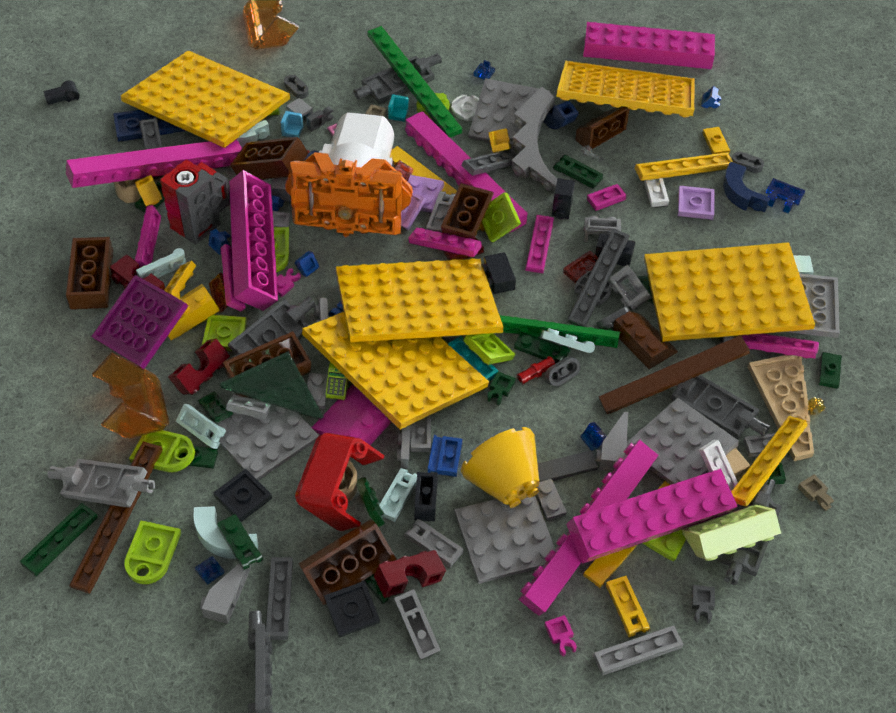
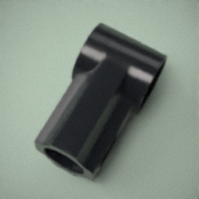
(67, 91)

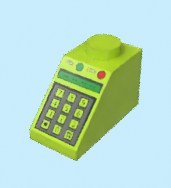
(336, 384)

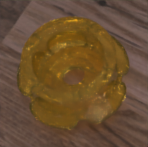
(816, 403)

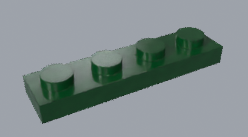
(58, 539)

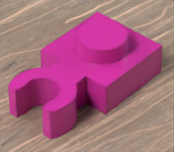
(285, 283)
(561, 632)

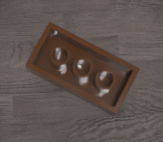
(269, 157)
(89, 273)

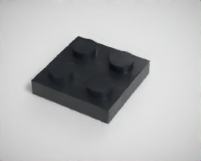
(243, 495)
(351, 609)

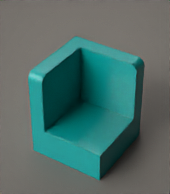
(398, 108)

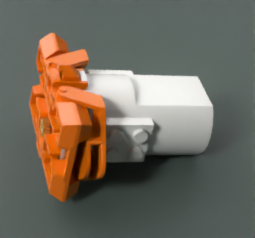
(351, 180)

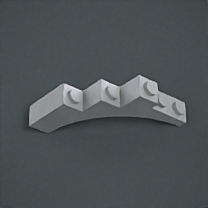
(529, 120)

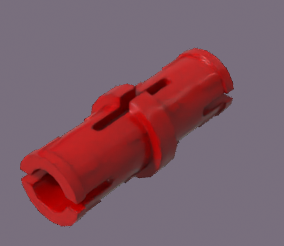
(535, 370)

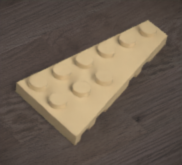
(785, 395)

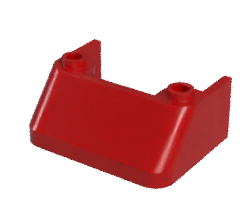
(323, 474)

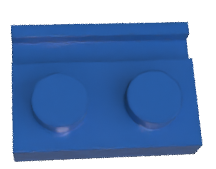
(445, 455)

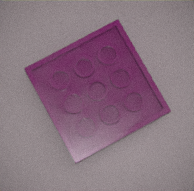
(140, 321)

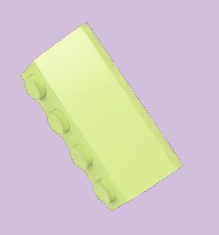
(732, 531)

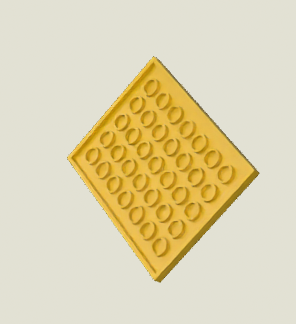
(627, 88)
(205, 98)
(727, 292)
(417, 300)
(399, 375)

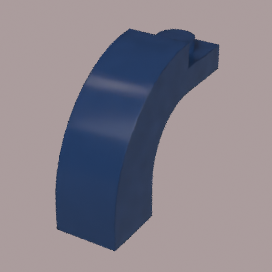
(561, 115)
(739, 193)

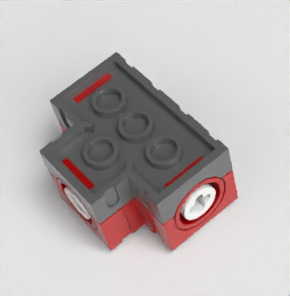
(194, 199)

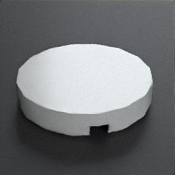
(464, 107)

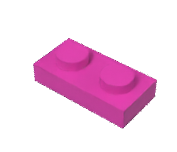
(606, 197)

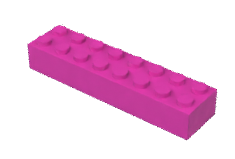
(649, 45)
(253, 241)
(651, 515)

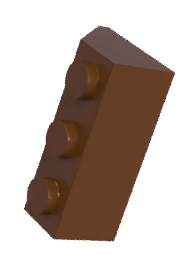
(603, 127)
(466, 211)
(643, 339)

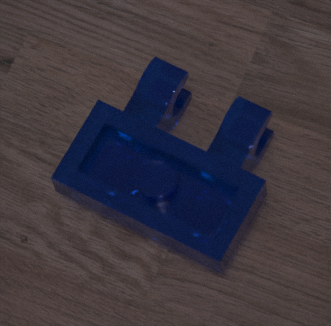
(786, 192)

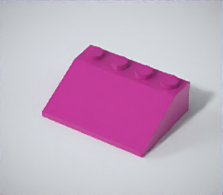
(353, 418)

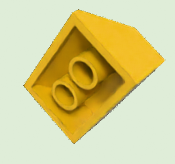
(199, 309)

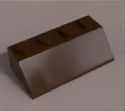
(266, 352)
(347, 560)

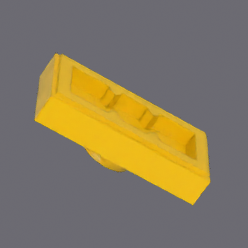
(716, 140)

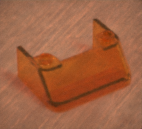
(264, 27)
(142, 395)

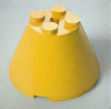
(505, 466)

